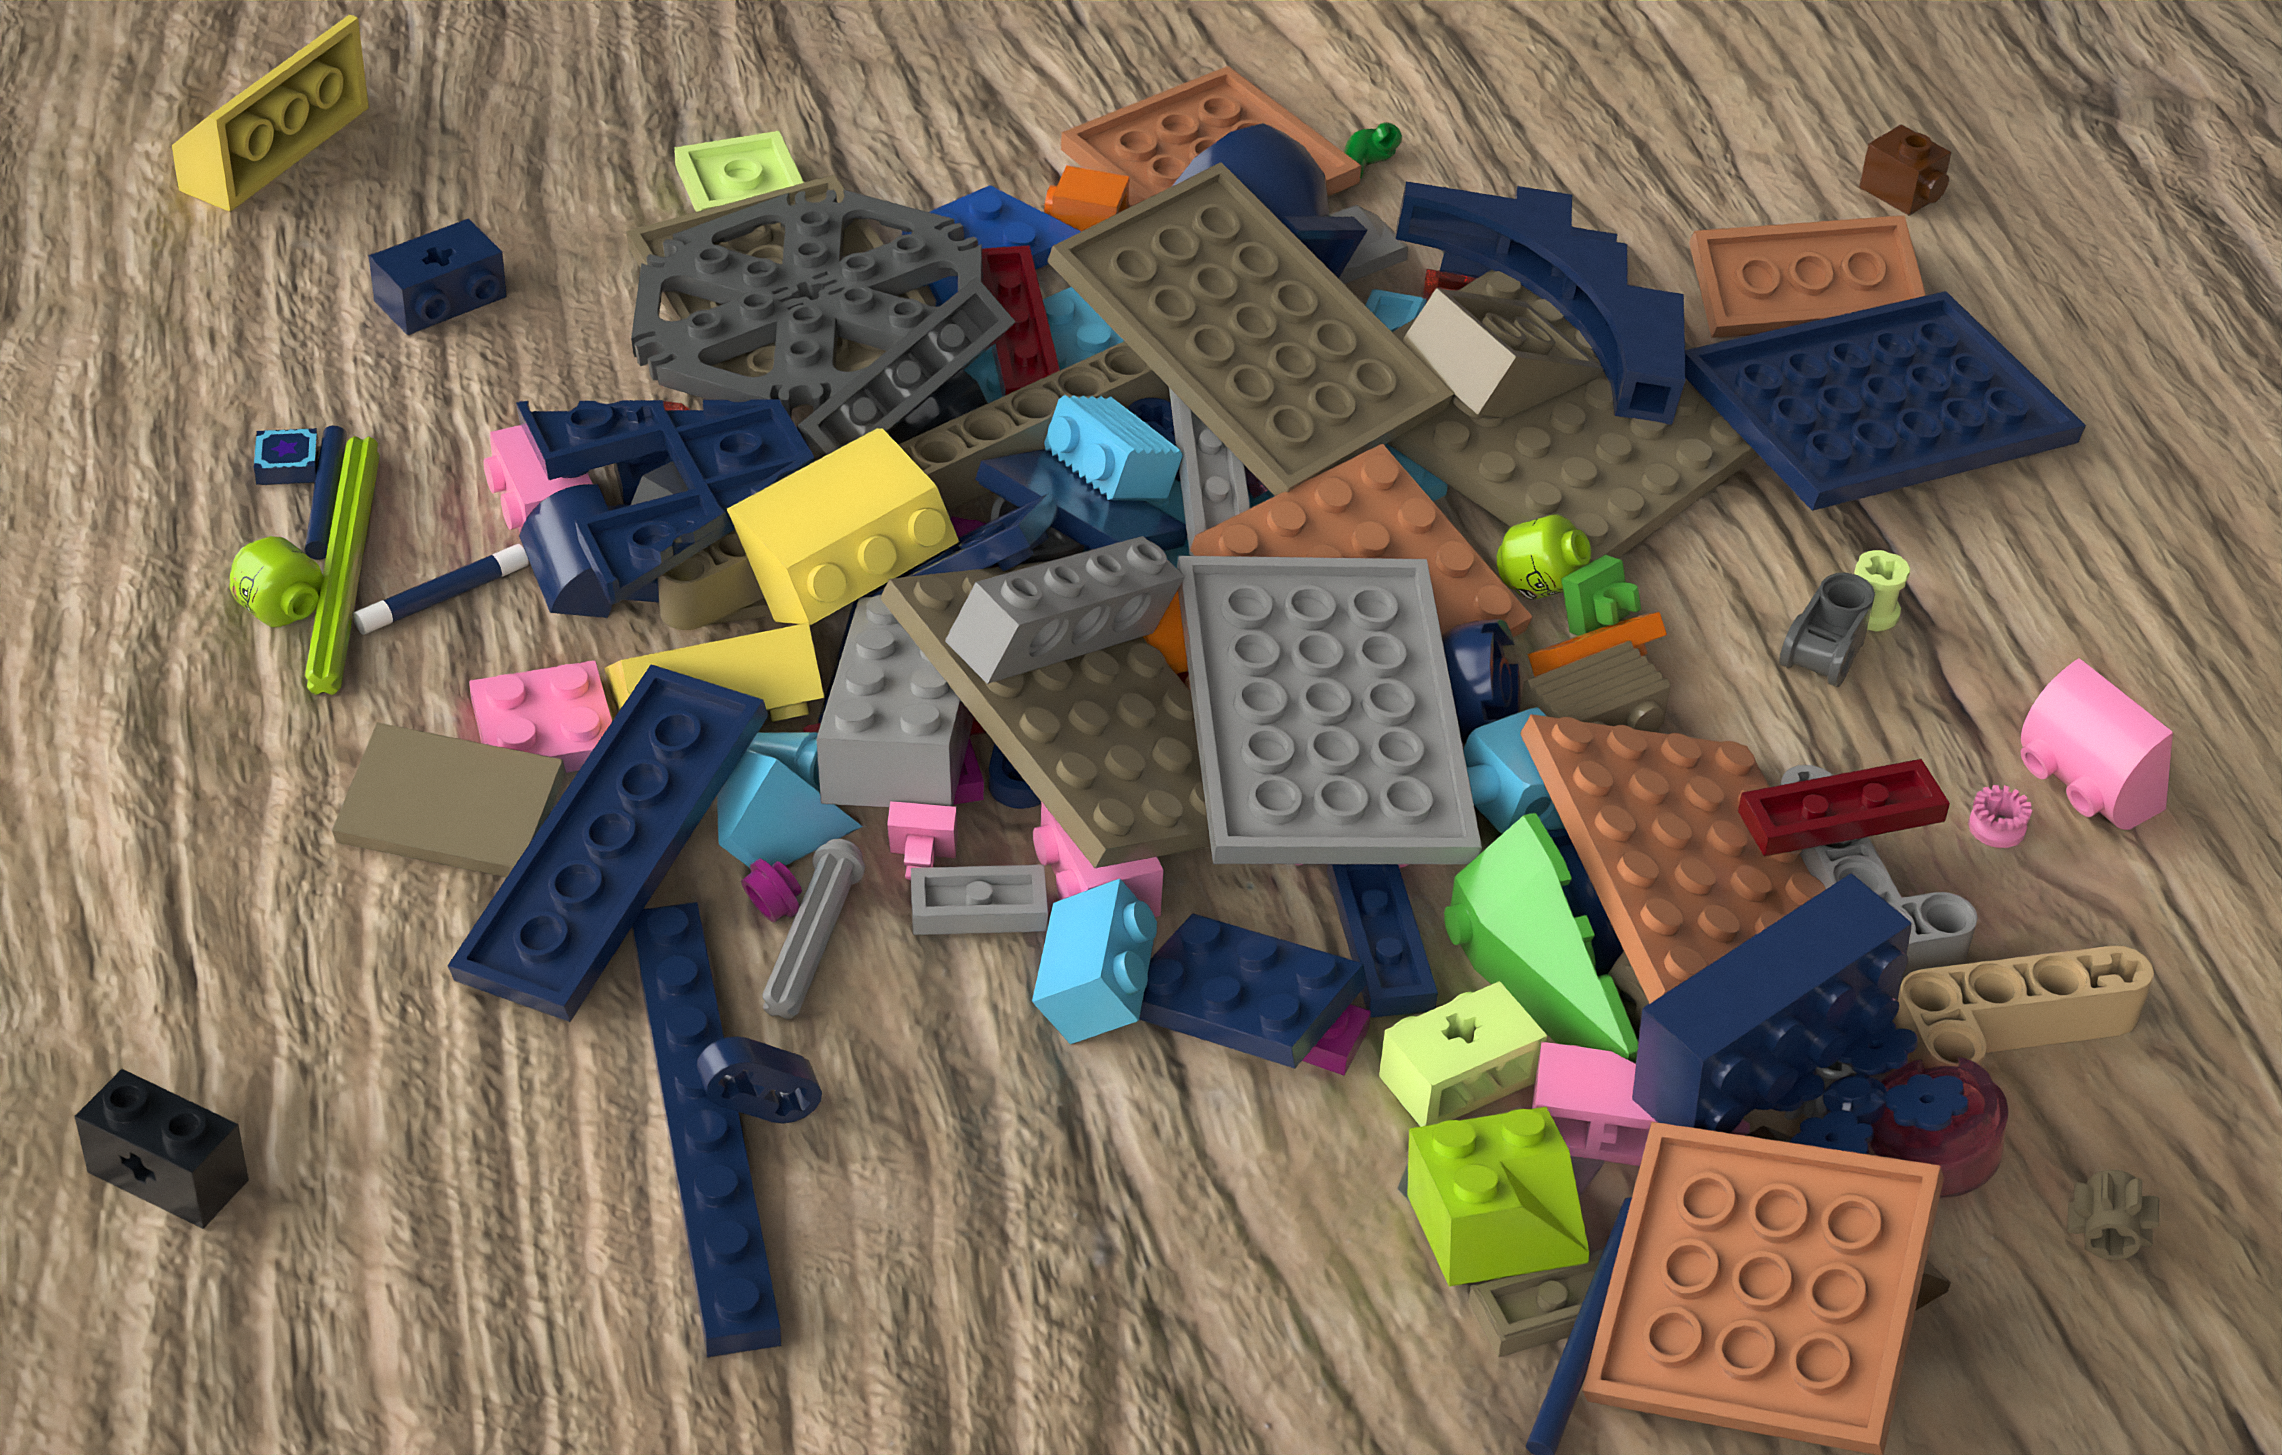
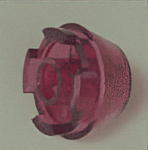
(1967, 1148)

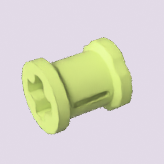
(1887, 576)

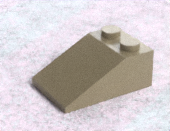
(1496, 353)

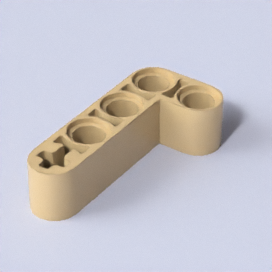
(2022, 1002)

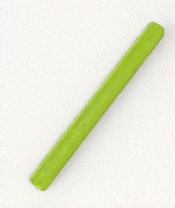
(342, 566)

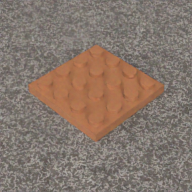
(1165, 132)
(1371, 512)
(1765, 1287)

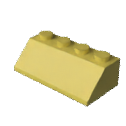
(275, 120)

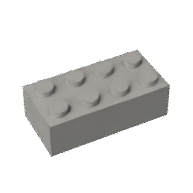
(889, 720)

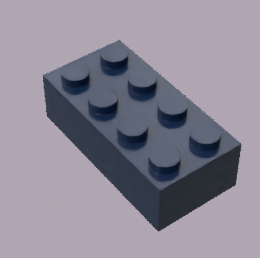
(1772, 1010)

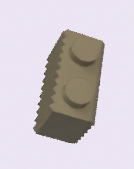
(1602, 689)

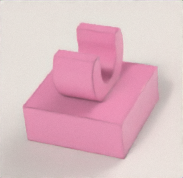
(922, 833)

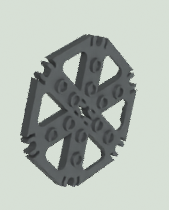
(792, 303)

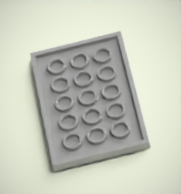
(1324, 712)

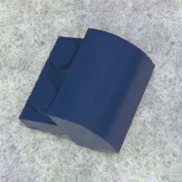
(559, 560)

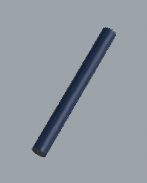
(1577, 1352)

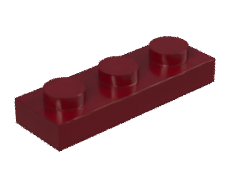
(1843, 807)

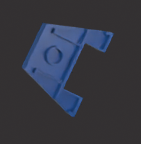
(1000, 222)

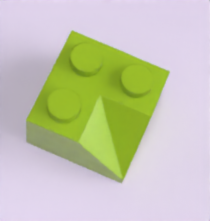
(1496, 1196)

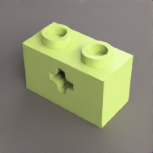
(1461, 1055)

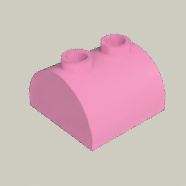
(2099, 747)

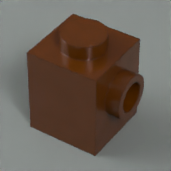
(1905, 169)

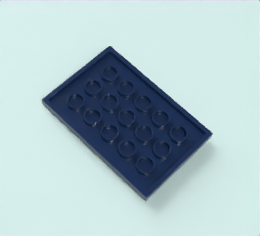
(1880, 399)

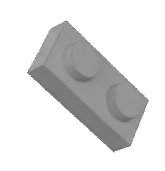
(979, 899)

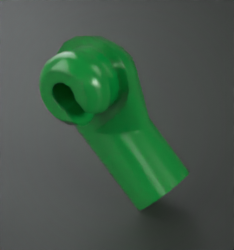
(1373, 145)

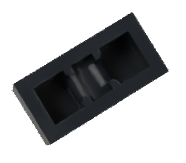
(162, 1148)

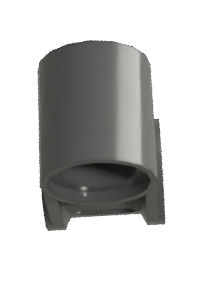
(1830, 627)

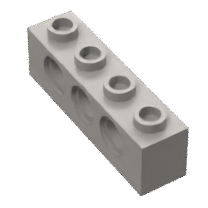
(1064, 608)

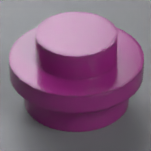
(772, 889)

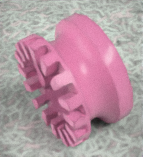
(1996, 802)

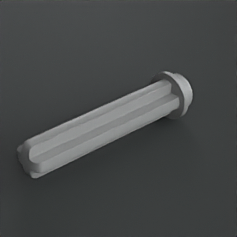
(836, 868)

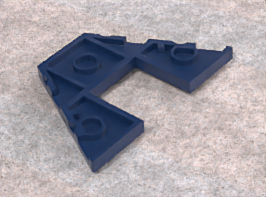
(718, 451)

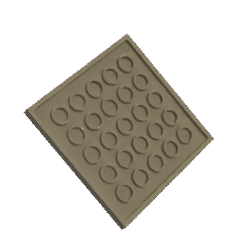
(1574, 455)

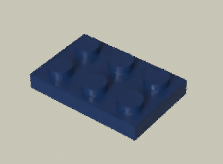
(1000, 542)
(1248, 990)

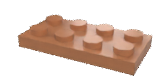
(1802, 272)

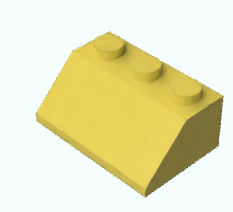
(841, 528)
(766, 665)

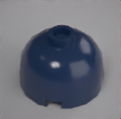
(1480, 675)

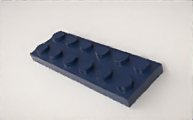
(608, 843)

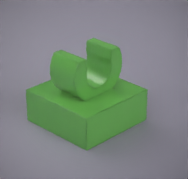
(1598, 595)

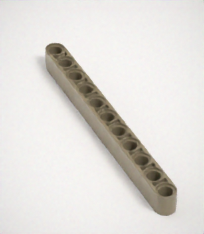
(721, 576)

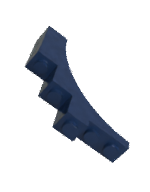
(1531, 239)

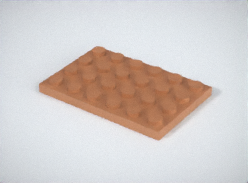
(1666, 841)

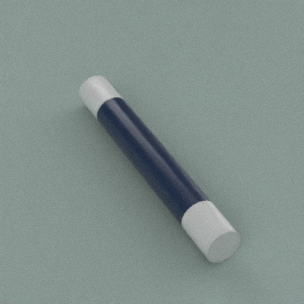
(440, 589)

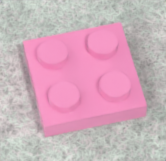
(544, 711)

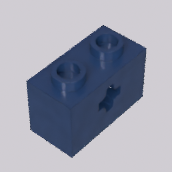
(437, 276)

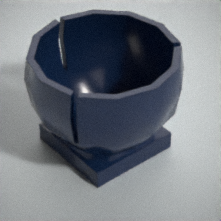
(1289, 185)

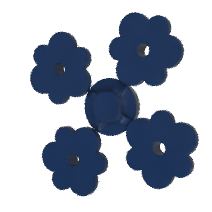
(1862, 1100)

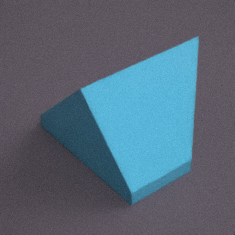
(774, 813)

